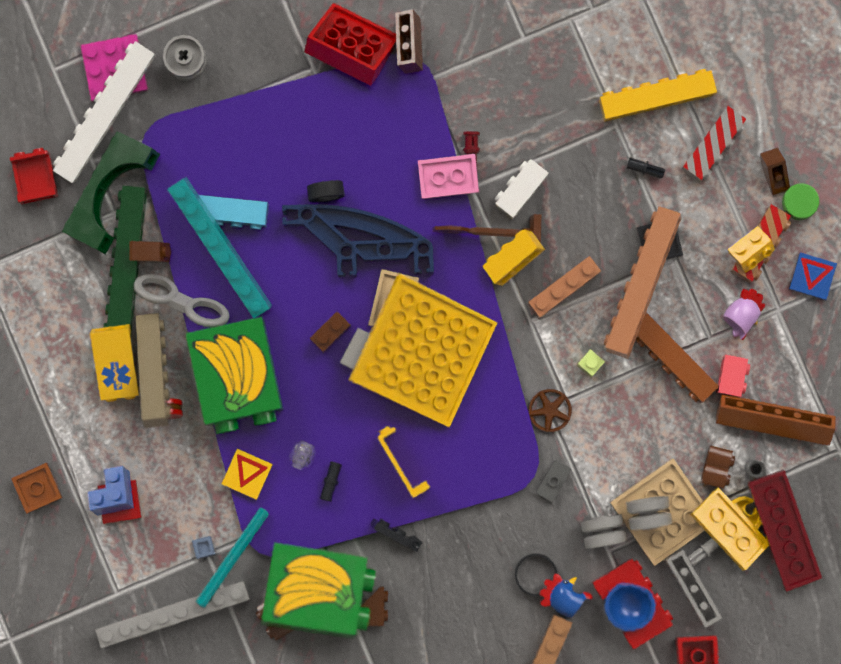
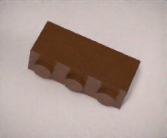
(409, 41)

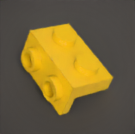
(752, 249)

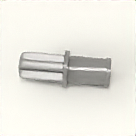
(703, 551)

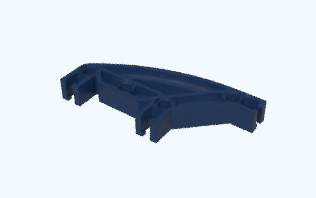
(396, 236)

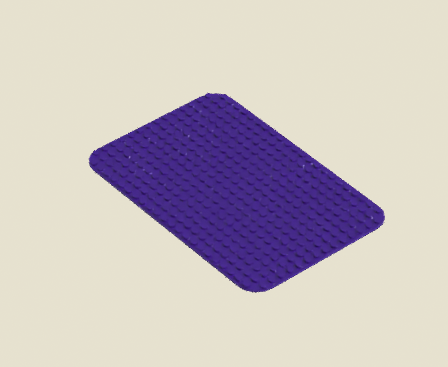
(371, 140)

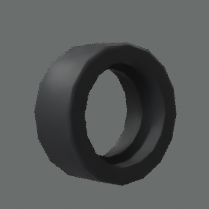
(325, 191)

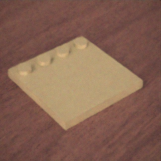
(683, 500)

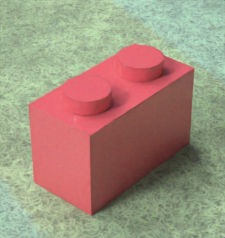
(733, 375)

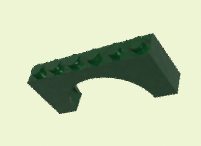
(121, 156)

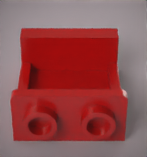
(34, 176)

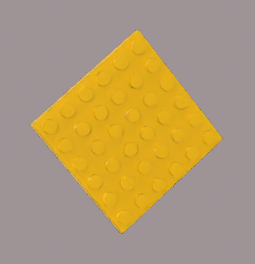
(423, 350)

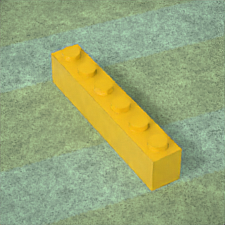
(657, 95)

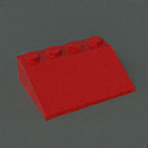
(351, 44)

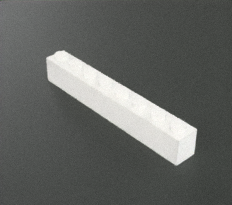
(104, 112)

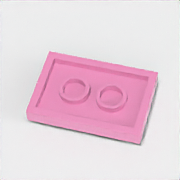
(448, 176)

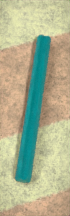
(232, 557)

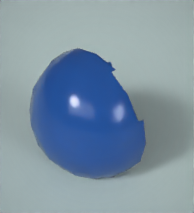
(629, 606)

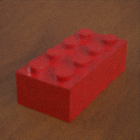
(697, 649)

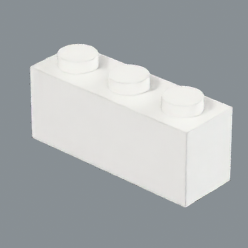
(520, 188)

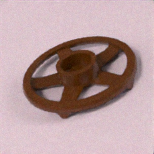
(550, 410)

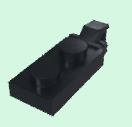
(397, 535)

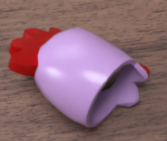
(744, 312)

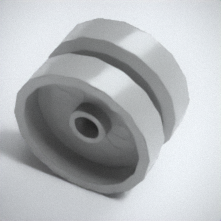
(177, 49)
(649, 515)
(603, 531)

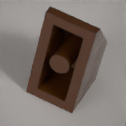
(775, 171)
(149, 252)

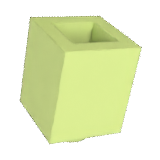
(590, 363)

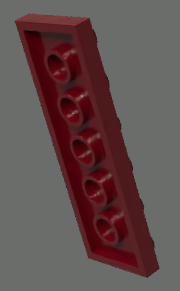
(784, 530)

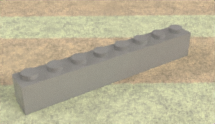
(171, 615)

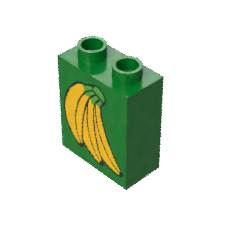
(235, 374)
(317, 591)

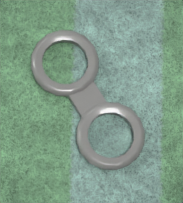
(180, 301)

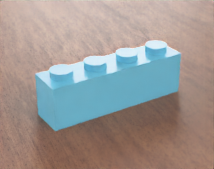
(237, 211)

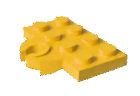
(732, 526)

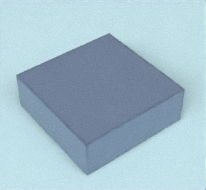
(203, 547)

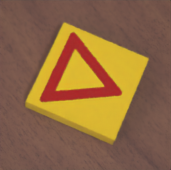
(247, 474)

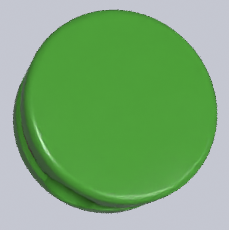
(800, 201)

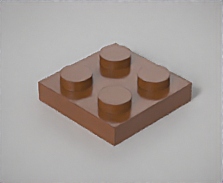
(36, 488)

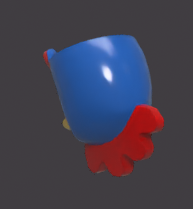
(562, 597)

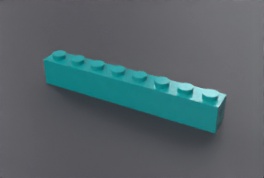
(219, 247)

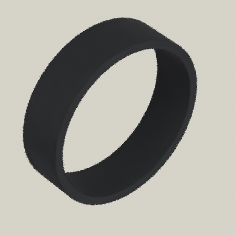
(516, 570)

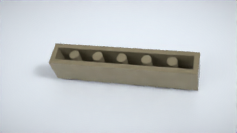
(152, 371)

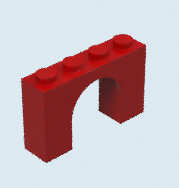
(630, 573)

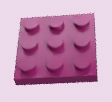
(101, 60)

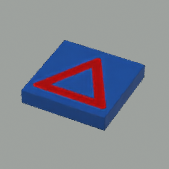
(812, 276)

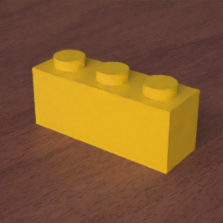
(513, 257)

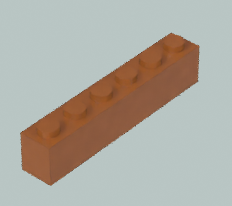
(675, 360)
(775, 419)

